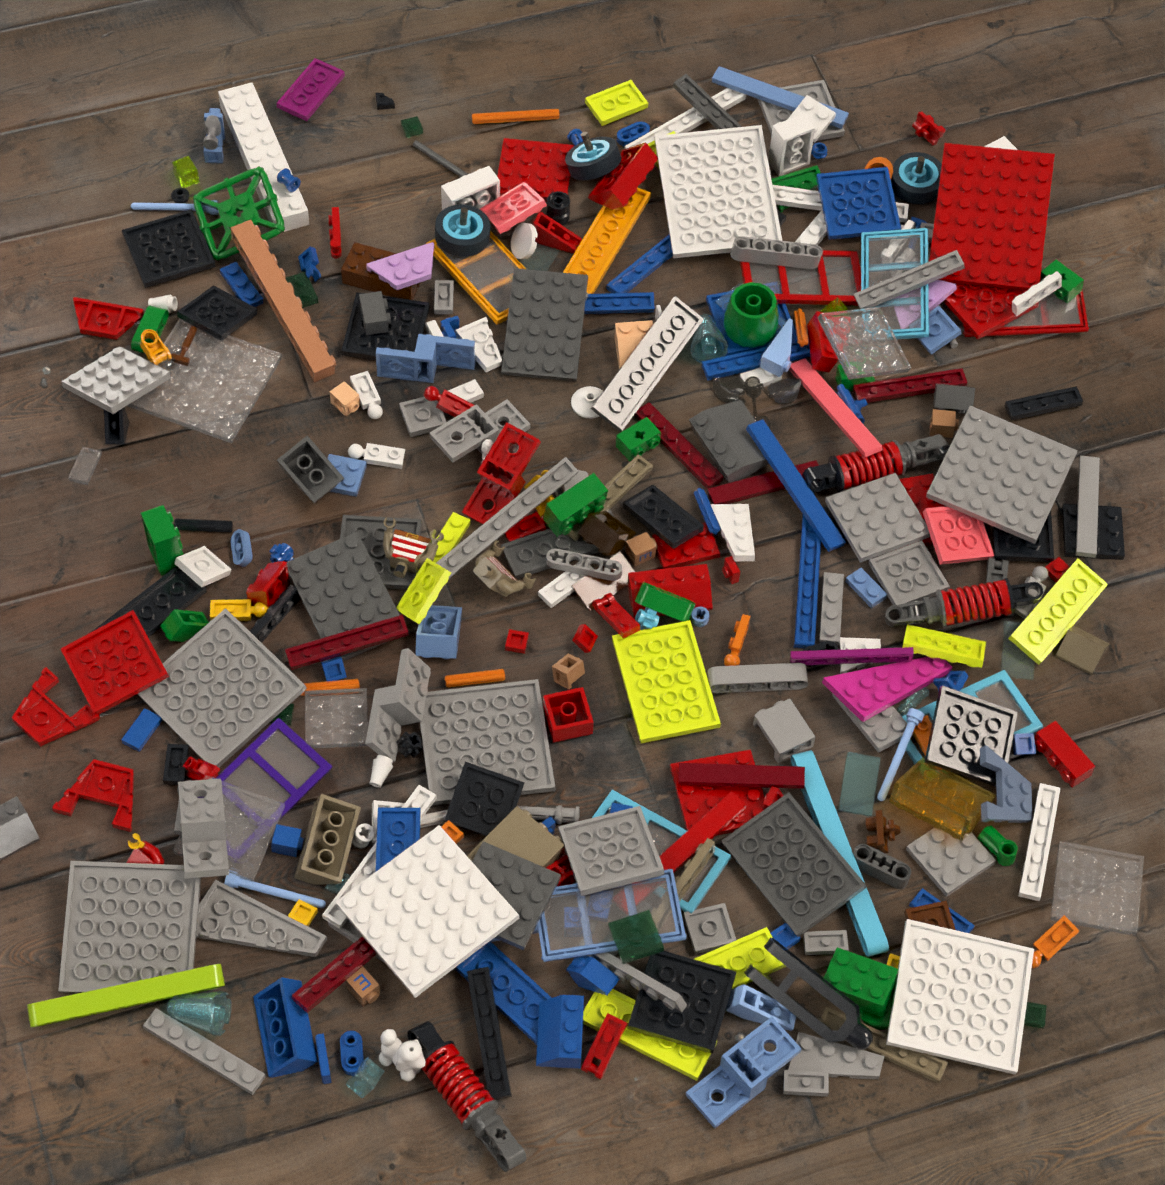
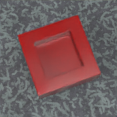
(1056, 569)
(731, 570)
(585, 638)
(516, 641)
(771, 797)

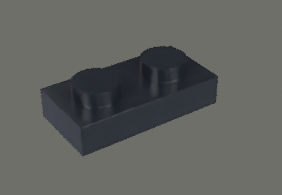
(175, 759)

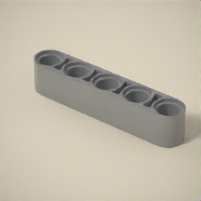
(776, 252)
(757, 677)

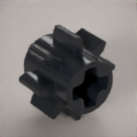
(409, 744)

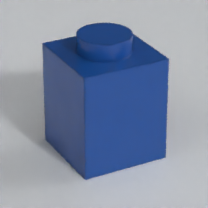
(287, 840)

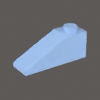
(777, 356)
(758, 1007)

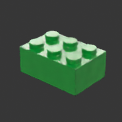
(575, 505)
(162, 538)
(862, 980)

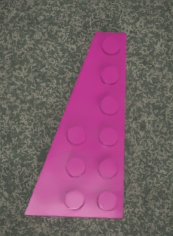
(880, 687)

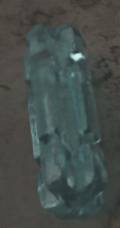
(913, 701)

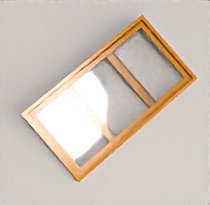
(484, 276)

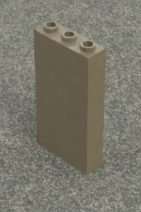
(525, 838)

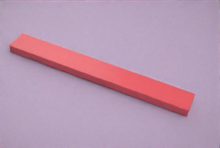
(835, 408)

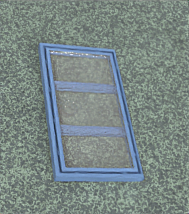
(579, 924)

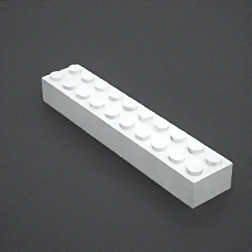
(261, 148)

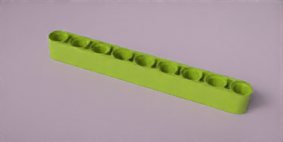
(125, 995)

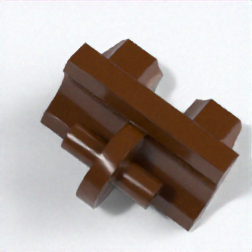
(879, 823)

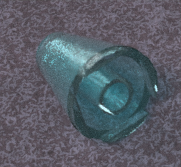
(708, 341)
(202, 1011)

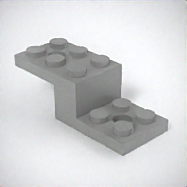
(475, 428)
(398, 705)
(203, 828)

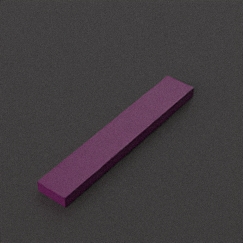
(852, 656)

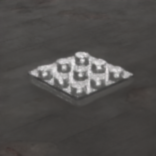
(336, 718)

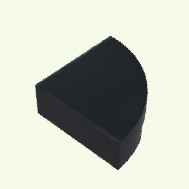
(384, 102)

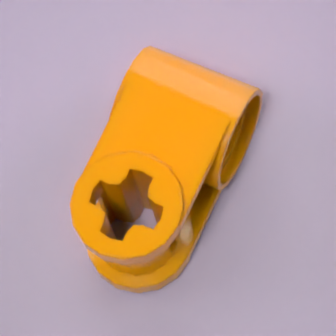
(155, 351)

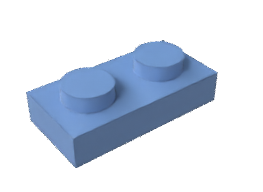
(866, 588)

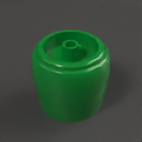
(751, 315)

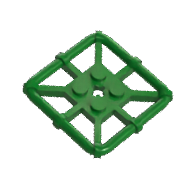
(229, 208)

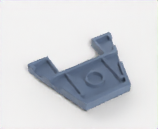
(1013, 791)

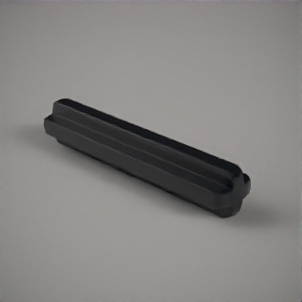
(204, 525)

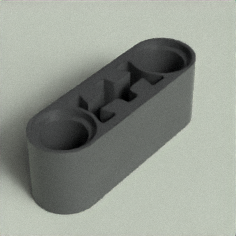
(887, 862)

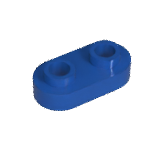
(632, 132)
(351, 1051)

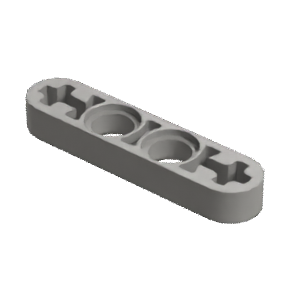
(582, 568)

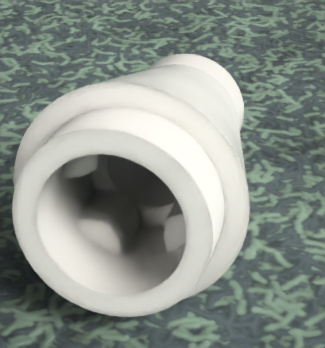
(166, 302)
(381, 768)

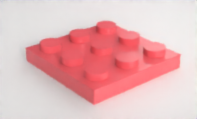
(513, 207)
(957, 536)

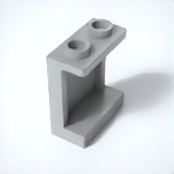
(784, 729)

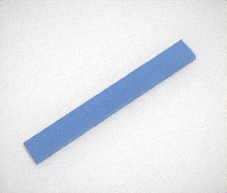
(768, 93)

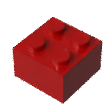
(568, 714)

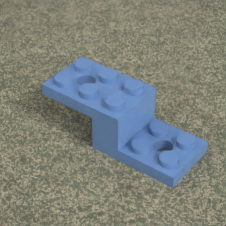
(423, 362)
(743, 1072)

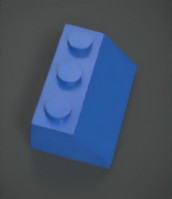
(560, 1032)

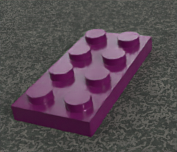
(310, 89)

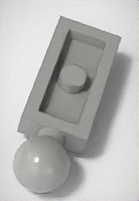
(1039, 574)

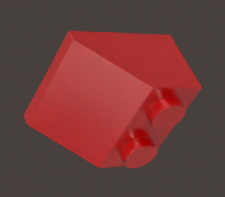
(269, 584)

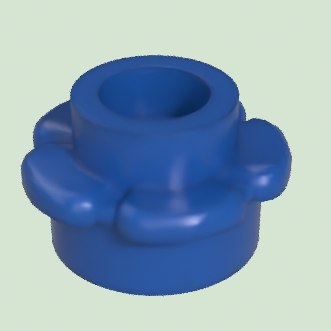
(819, 150)

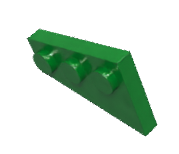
(800, 179)

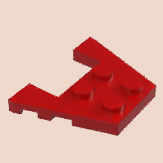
(43, 718)
(106, 785)

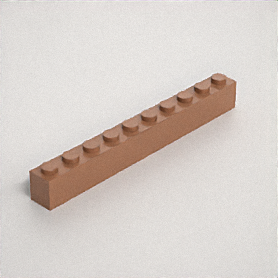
(283, 301)

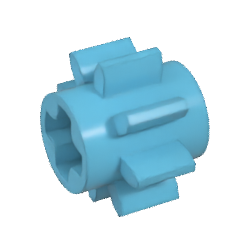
(647, 618)

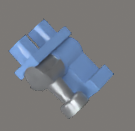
(214, 136)

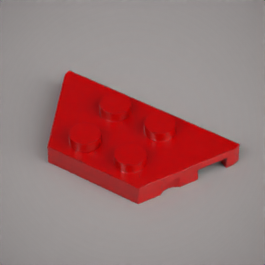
(105, 318)

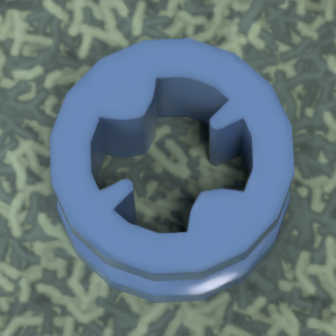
(700, 622)

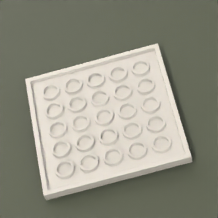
(427, 911)
(960, 996)

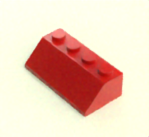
(622, 182)
(687, 581)

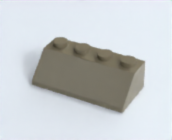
(327, 841)

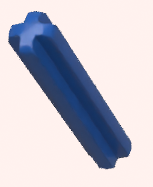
(707, 511)

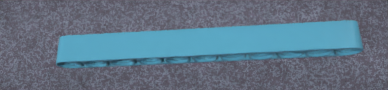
(827, 820)

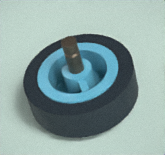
(593, 157)
(916, 177)
(462, 230)

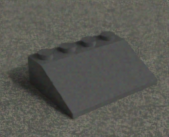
(727, 441)

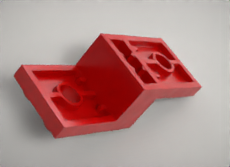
(501, 473)

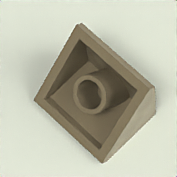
(1082, 649)

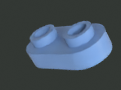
(241, 548)

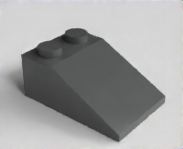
(310, 469)

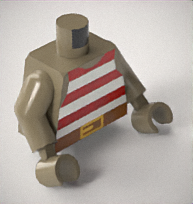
(408, 550)
(496, 575)

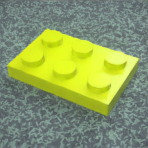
(616, 102)
(423, 591)

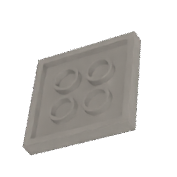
(908, 574)
(949, 860)

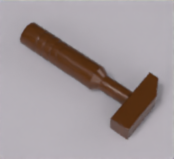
(180, 359)

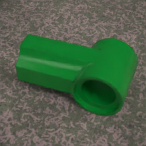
(998, 844)

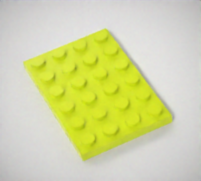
(666, 682)

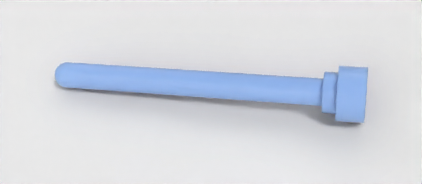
(172, 207)
(914, 717)
(235, 881)

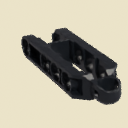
(852, 1029)

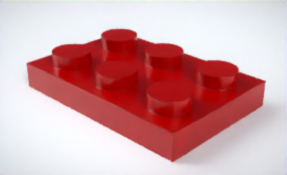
(695, 550)

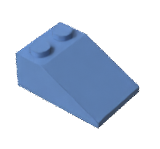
(439, 632)

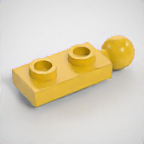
(238, 608)

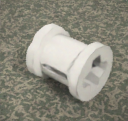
(364, 830)

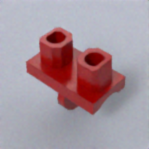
(927, 128)
(199, 769)

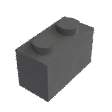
(374, 313)
(953, 397)

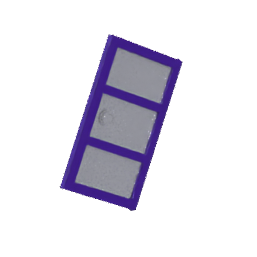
(277, 766)

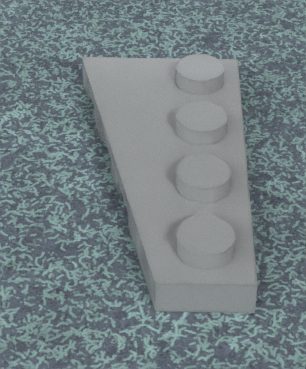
(835, 1059)

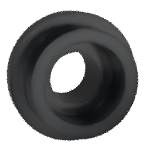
(180, 195)

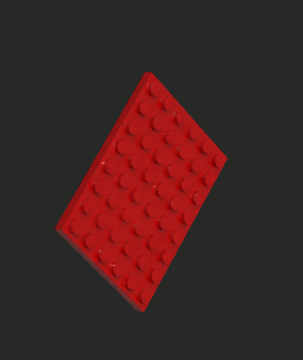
(993, 214)

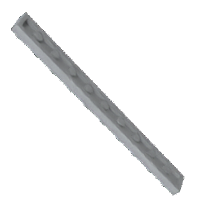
(508, 516)

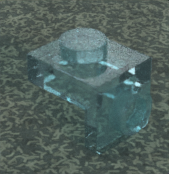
(365, 1078)

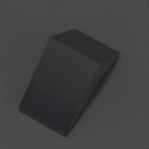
(116, 427)

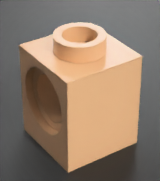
(345, 398)

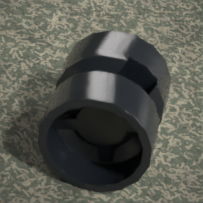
(558, 207)

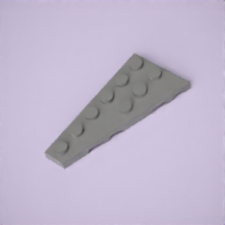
(241, 920)

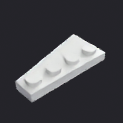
(736, 529)

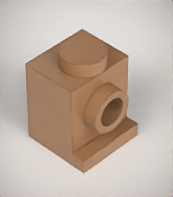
(568, 670)

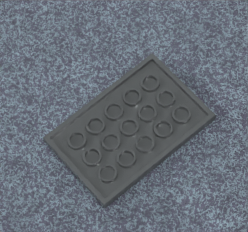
(545, 324)
(341, 588)
(793, 864)

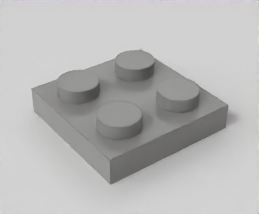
(421, 416)
(709, 928)

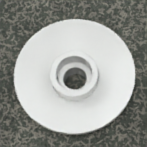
(583, 401)

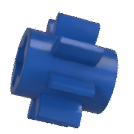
(282, 552)

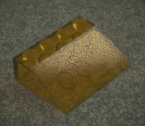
(940, 798)

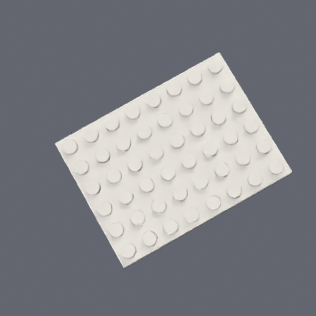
(716, 189)

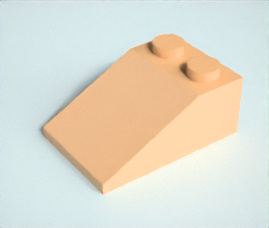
(628, 336)

